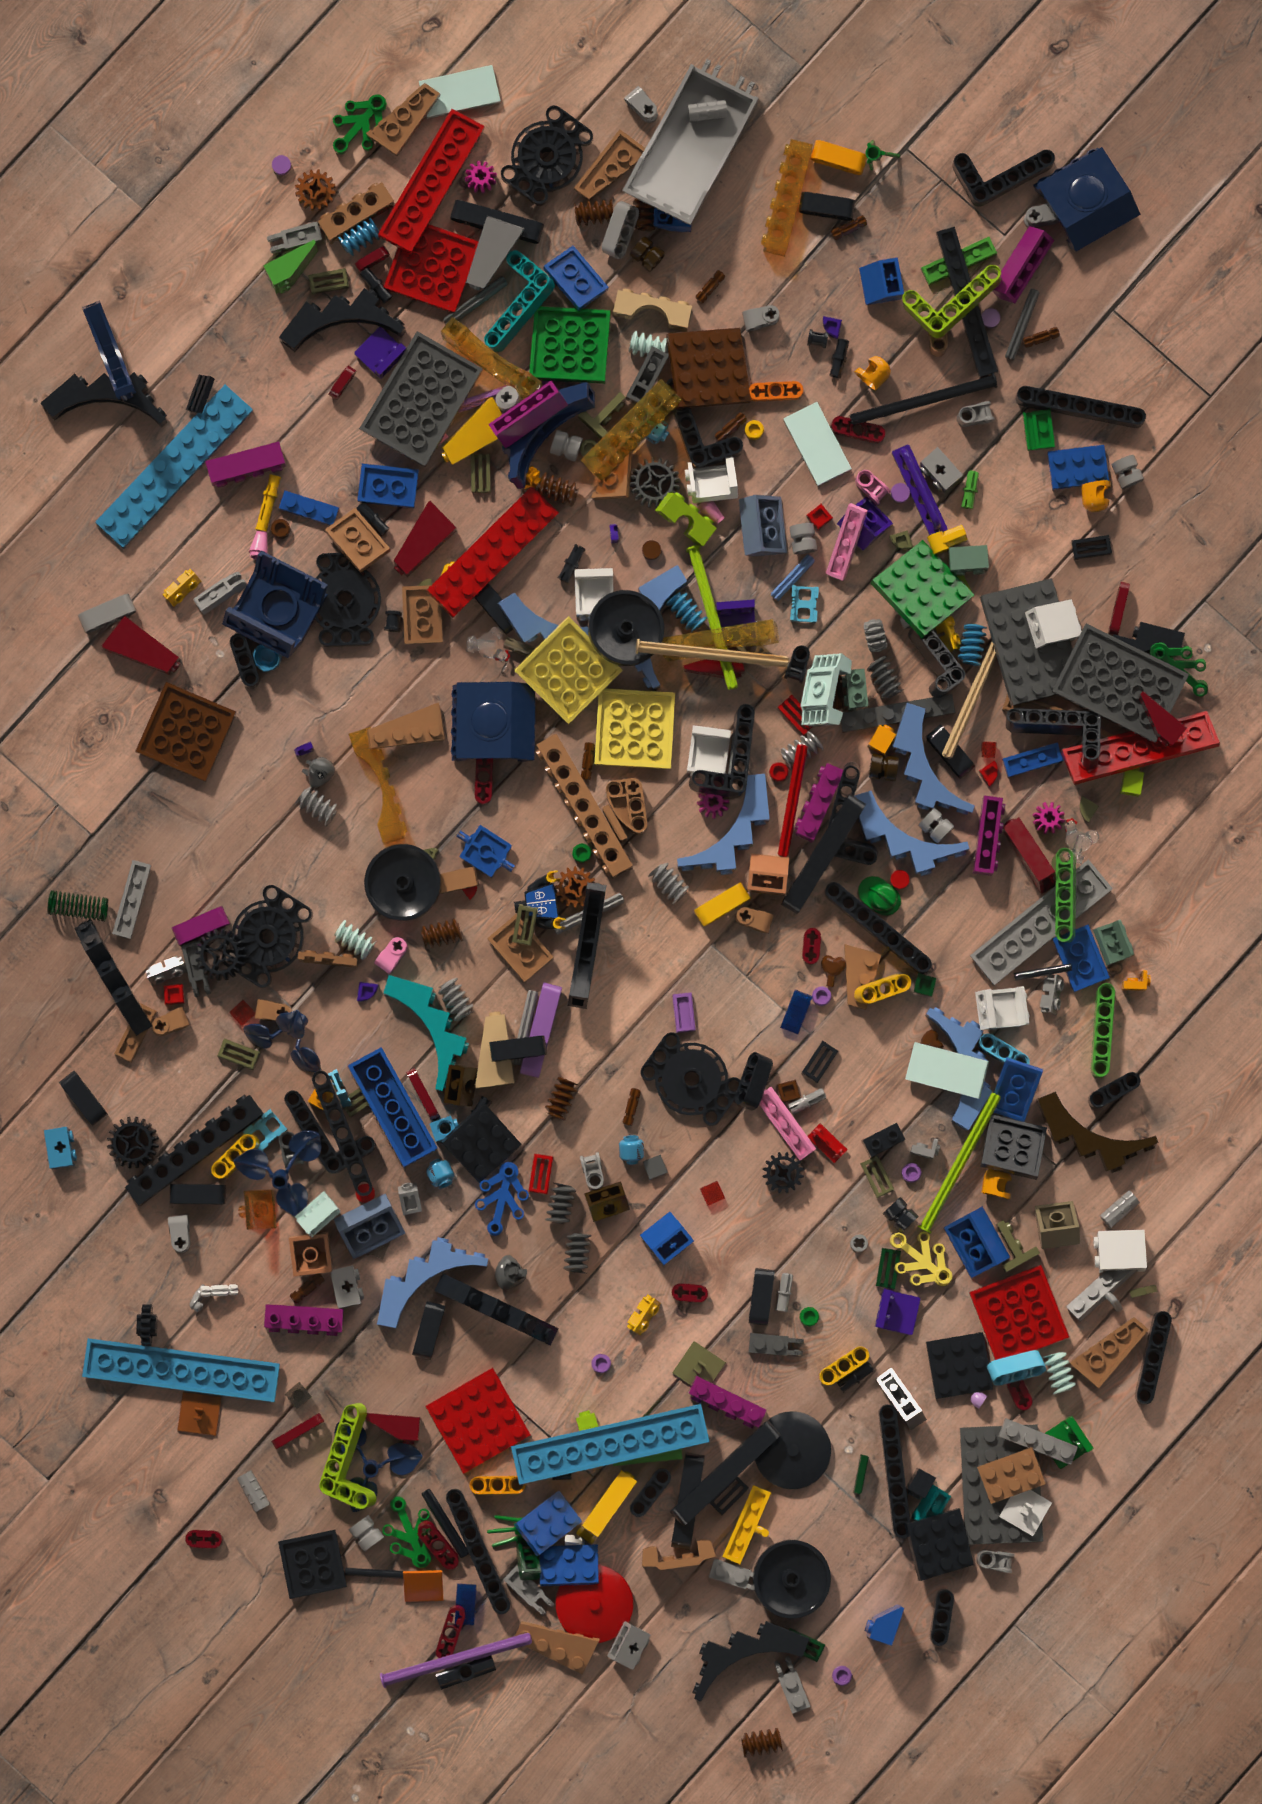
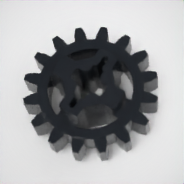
(794, 1165)
(146, 1325)

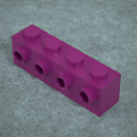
(1023, 264)
(528, 414)
(245, 464)
(819, 803)
(987, 838)
(304, 1318)
(730, 1403)

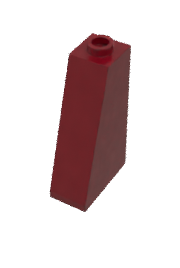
(424, 539)
(138, 646)
(1030, 855)

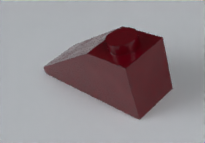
(713, 668)
(1164, 725)
(401, 1427)

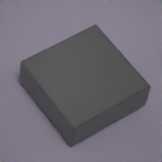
(655, 1167)

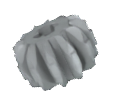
(875, 635)

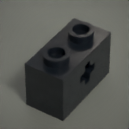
(883, 1140)
(920, 1483)

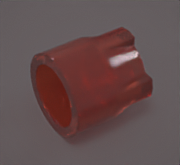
(988, 749)

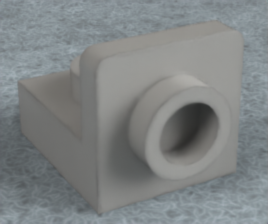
(923, 1151)
(409, 1198)

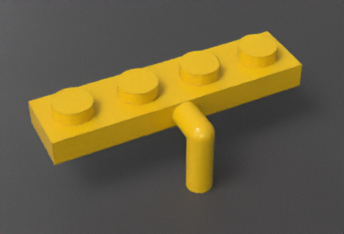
(747, 1525)

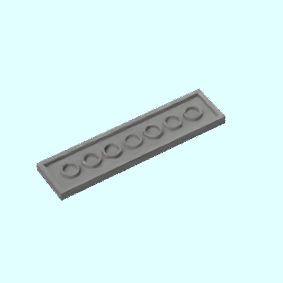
(1037, 925)

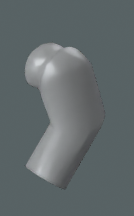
(195, 1302)

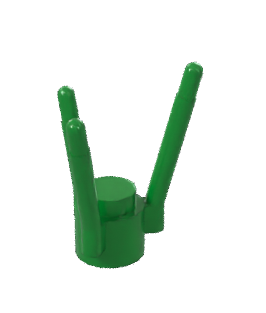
(875, 153)
(502, 1530)

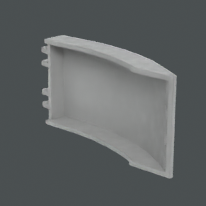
(689, 156)

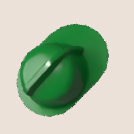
(879, 895)

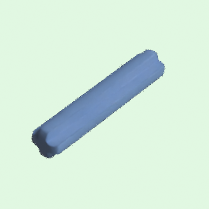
(792, 577)

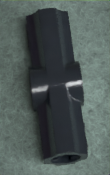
(453, 1675)

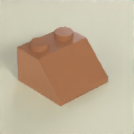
(310, 1254)

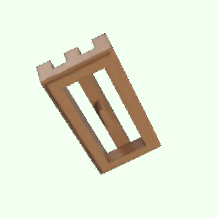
(614, 823)

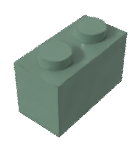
(968, 559)

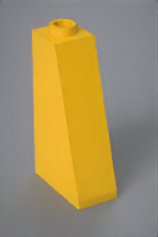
(473, 433)
(606, 1506)

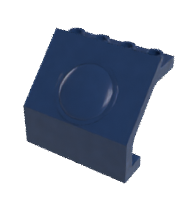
(1088, 198)
(277, 605)
(493, 721)

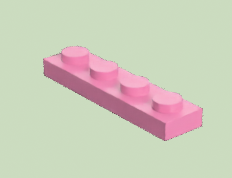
(846, 541)
(786, 1124)

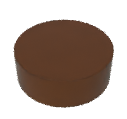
(280, 528)
(651, 550)

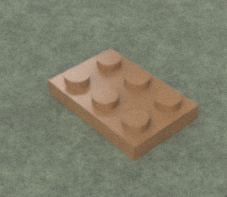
(357, 540)
(421, 616)
(523, 958)
(1011, 1475)

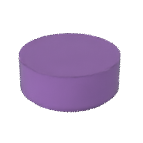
(281, 165)
(900, 492)
(821, 996)
(911, 1172)
(601, 1363)
(842, 1675)

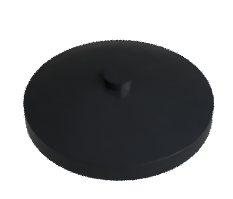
(619, 622)
(402, 882)
(797, 1454)
(791, 1579)

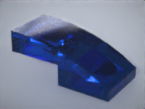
(796, 1011)
(466, 1598)

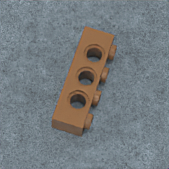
(375, 191)

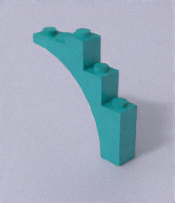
(418, 998)

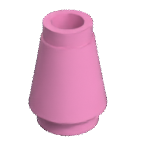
(711, 510)
(259, 544)

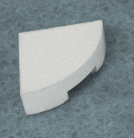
(570, 1540)

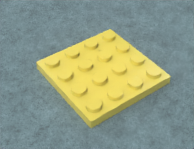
(567, 670)
(635, 728)

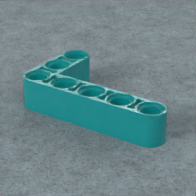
(521, 302)

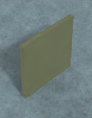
(698, 1363)

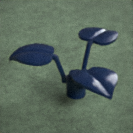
(294, 1025)
(289, 1197)
(402, 1460)

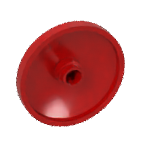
(596, 1608)

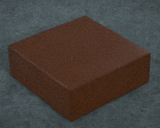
(788, 1091)

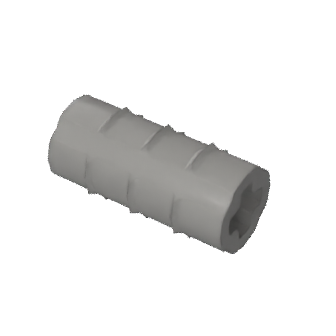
(707, 111)
(1119, 1209)
(253, 1491)

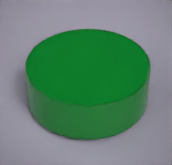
(581, 853)
(809, 1316)

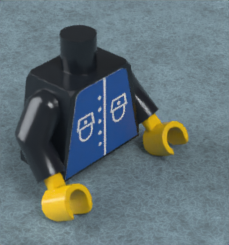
(542, 895)

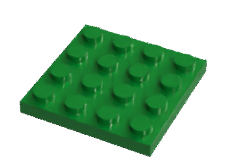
(570, 344)
(922, 589)

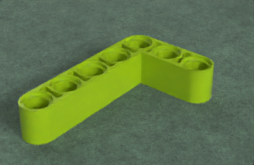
(953, 305)
(344, 1460)

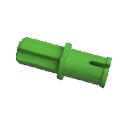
(970, 490)

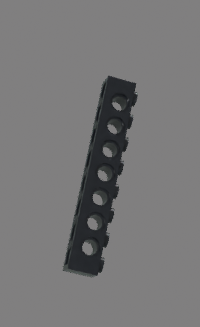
(142, 1195)

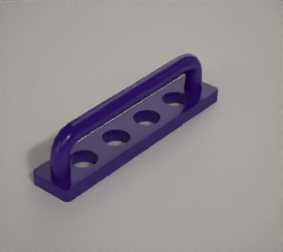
(905, 454)

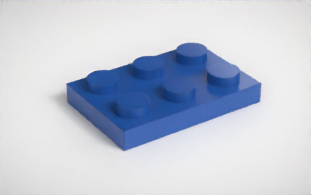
(575, 278)
(1077, 466)
(388, 485)
(1084, 957)
(1016, 1088)
(548, 1523)
(569, 1565)

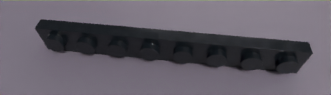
(973, 320)

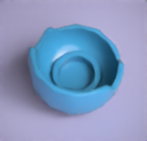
(266, 658)

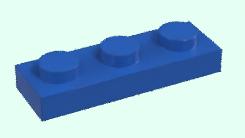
(308, 508)
(1032, 759)

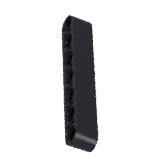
(1090, 404)
(823, 854)
(887, 929)
(342, 1142)
(895, 1461)
(725, 1473)
(478, 1541)

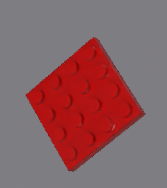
(434, 270)
(1019, 1313)
(478, 1420)

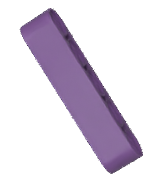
(542, 1025)

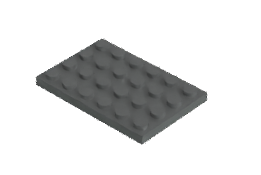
(421, 399)
(1026, 671)
(1111, 675)
(981, 1517)

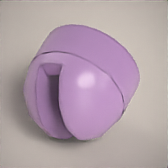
(977, 1399)

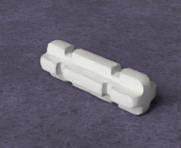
(219, 1290)

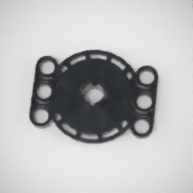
(541, 140)
(349, 617)
(281, 923)
(674, 1069)

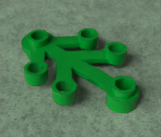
(361, 121)
(1181, 664)
(410, 1536)

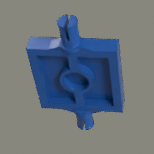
(485, 851)

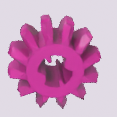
(487, 174)
(716, 808)
(1043, 821)

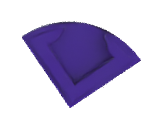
(832, 326)
(614, 533)
(304, 749)
(366, 991)

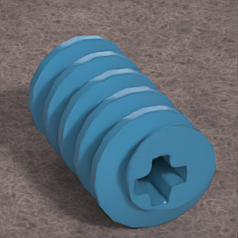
(360, 237)
(686, 611)
(971, 644)

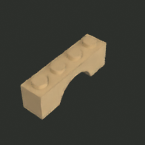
(629, 304)

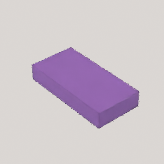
(683, 1012)

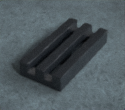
(200, 394)
(1094, 554)
(828, 1048)
(740, 1483)

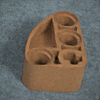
(622, 801)

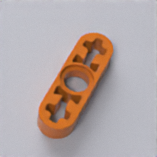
(761, 387)

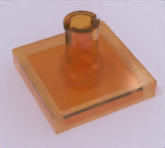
(259, 1209)

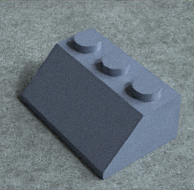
(762, 525)
(369, 1226)

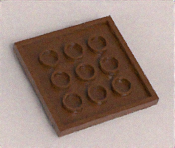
(708, 367)
(185, 731)

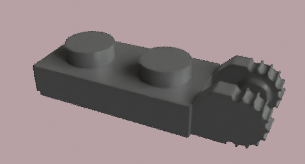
(194, 973)
(773, 1344)

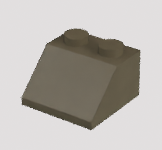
(1057, 1225)

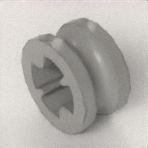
(858, 1249)

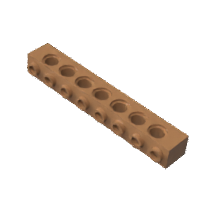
(554, 745)

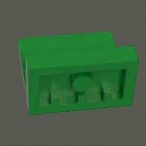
(1070, 1432)

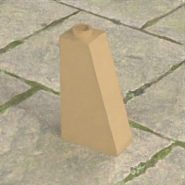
(493, 1073)

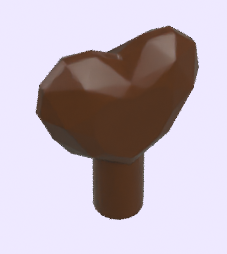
(832, 968)
(931, 1038)

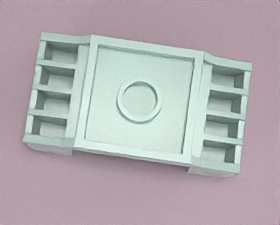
(821, 688)
(317, 1214)

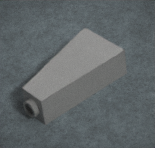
(493, 247)

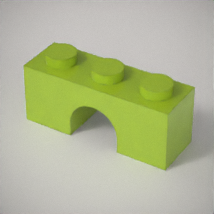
(699, 527)

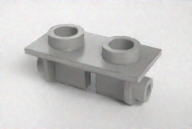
(174, 968)
(1051, 1002)

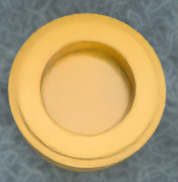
(754, 430)

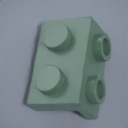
(855, 689)
(1113, 942)

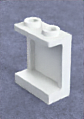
(712, 482)
(590, 588)
(1053, 623)
(708, 749)
(1002, 1008)
(1120, 1250)

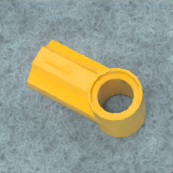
(942, 540)

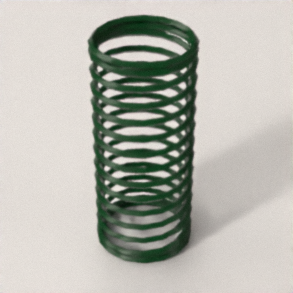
(52, 903)

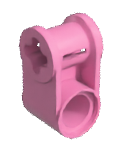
(872, 487)
(389, 957)

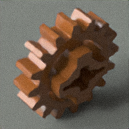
(307, 188)
(566, 890)

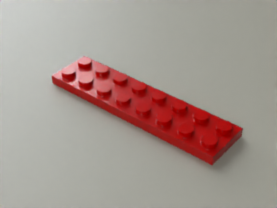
(431, 181)
(492, 552)
(1132, 751)

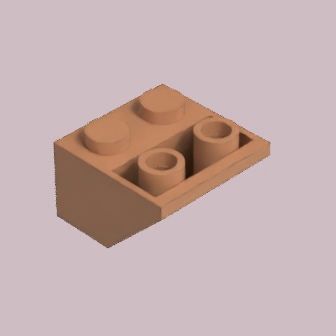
(768, 874)

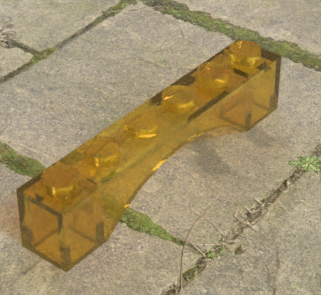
(473, 348)
(748, 634)
(389, 822)

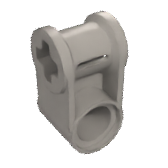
(640, 102)
(1044, 215)
(756, 317)
(979, 414)
(592, 1169)
(179, 1230)
(997, 1560)

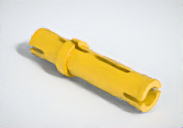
(268, 502)

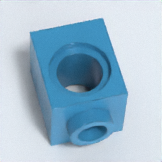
(435, 1127)

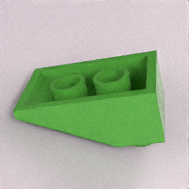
(287, 269)

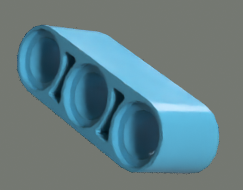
(996, 1045)
(1016, 1367)

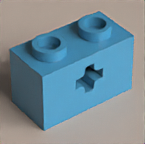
(53, 1138)

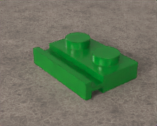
(1038, 430)

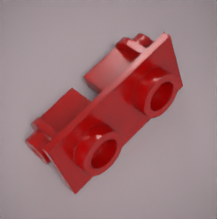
(827, 1143)

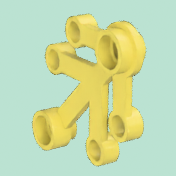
(923, 1260)

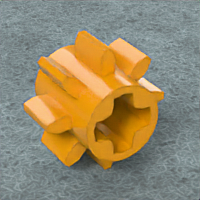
(532, 477)

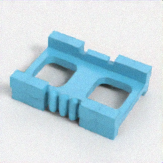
(797, 603)
(337, 1083)
(261, 1125)

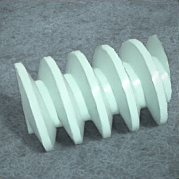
(644, 345)
(355, 941)
(1059, 1372)

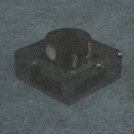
(298, 1395)

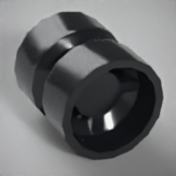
(900, 1214)

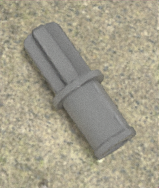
(807, 1101)
(784, 1292)

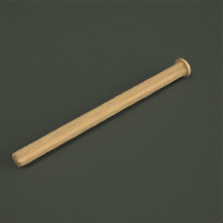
(711, 654)
(970, 702)

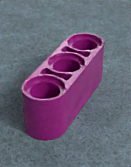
(200, 926)

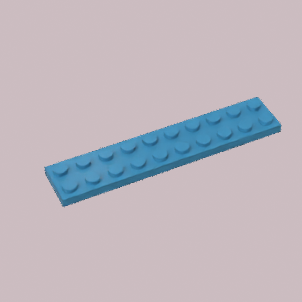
(174, 466)
(181, 1370)
(610, 1444)

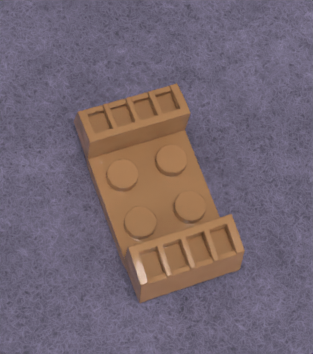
(650, 1557)

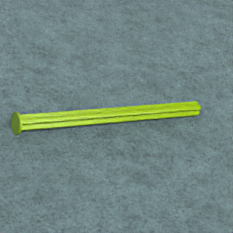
(710, 608)
(960, 1162)

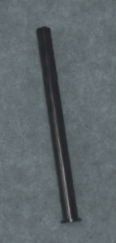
(924, 399)

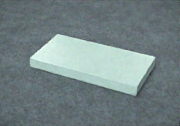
(463, 91)
(817, 444)
(947, 1070)

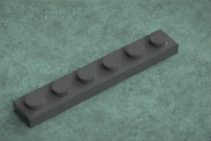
(893, 713)

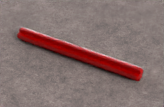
(792, 800)

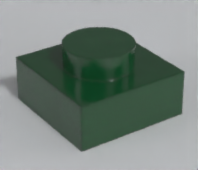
(924, 985)

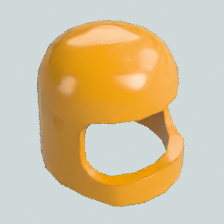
(875, 374)
(1093, 495)
(995, 1183)

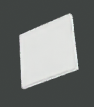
(1026, 1511)

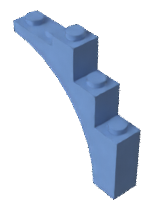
(659, 591)
(525, 621)
(930, 789)
(722, 853)
(922, 854)
(963, 1041)
(418, 1272)

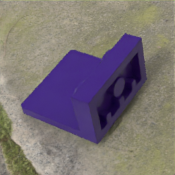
(380, 352)
(735, 612)
(897, 1312)

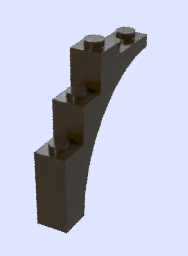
(1111, 1151)

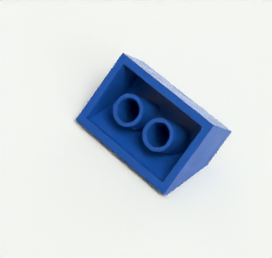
(977, 1242)
(885, 1625)

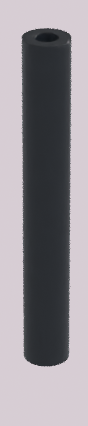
(1043, 971)
(374, 1573)

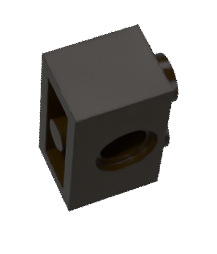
(460, 1085)
(607, 1201)

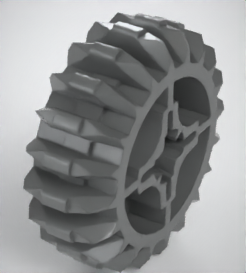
(647, 485)

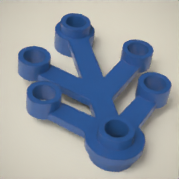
(503, 1195)

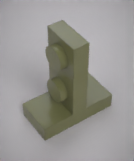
(604, 416)
(1015, 1247)

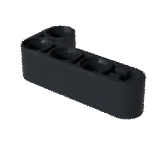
(933, 658)

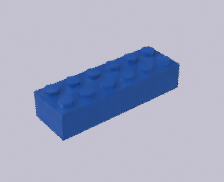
(392, 1107)

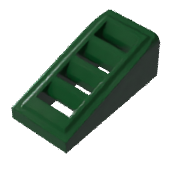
(527, 1571)

